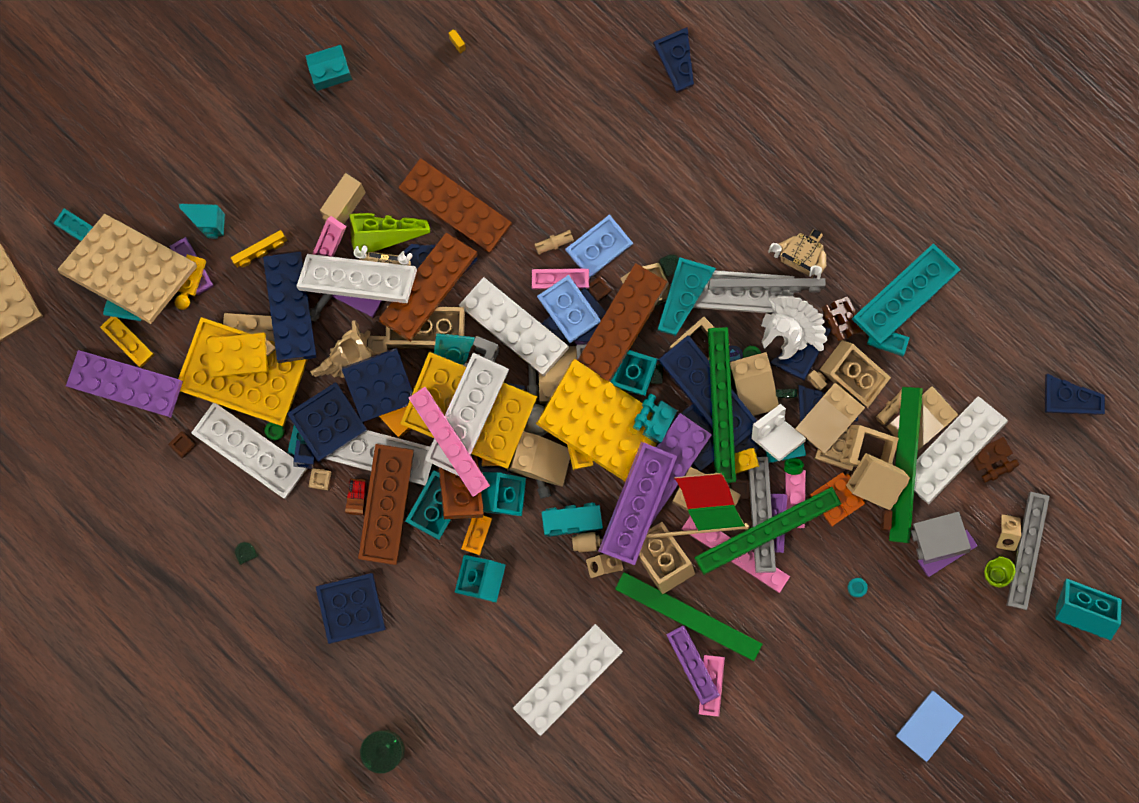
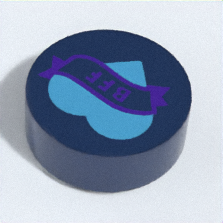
(735, 353)

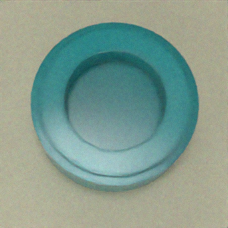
(857, 587)

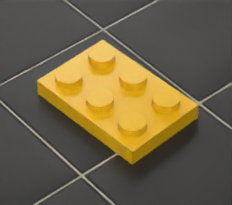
(237, 355)

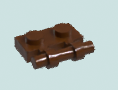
(844, 312)
(992, 453)

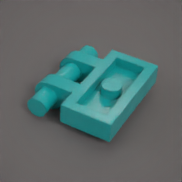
(659, 422)

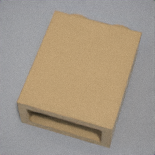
(343, 199)
(878, 481)

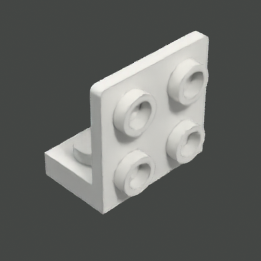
(776, 434)

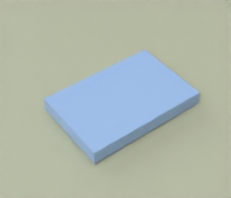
(599, 246)
(569, 309)
(929, 726)

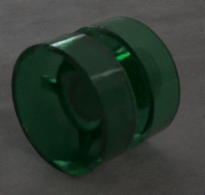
(382, 751)

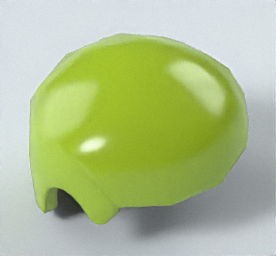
(999, 572)

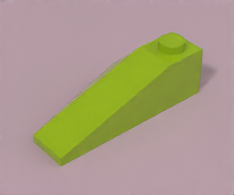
(383, 232)

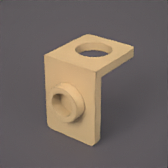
(1009, 530)
(605, 563)

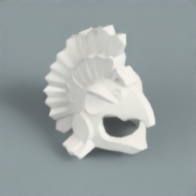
(796, 323)

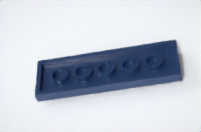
(289, 308)
(692, 374)

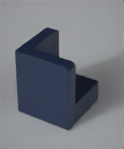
(303, 456)

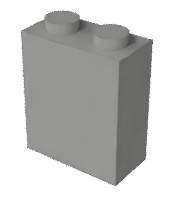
(940, 538)

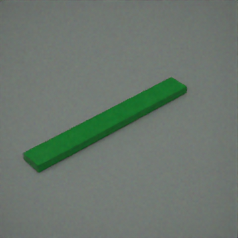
(721, 403)
(906, 460)
(767, 531)
(688, 616)

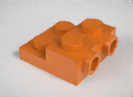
(848, 501)

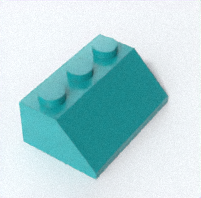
(428, 510)
(1089, 609)

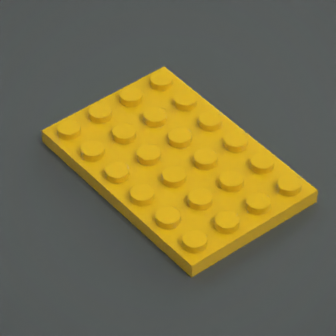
(256, 394)
(595, 419)
(505, 421)

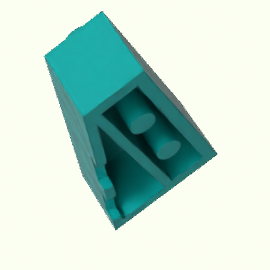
(571, 520)

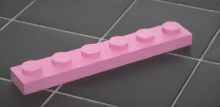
(449, 441)
(746, 562)

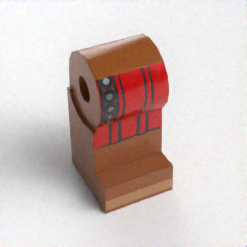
(356, 497)

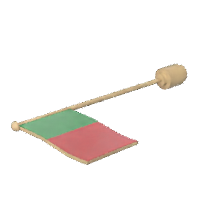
(707, 502)

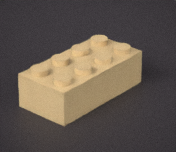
(442, 321)

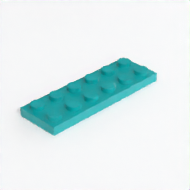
(906, 294)

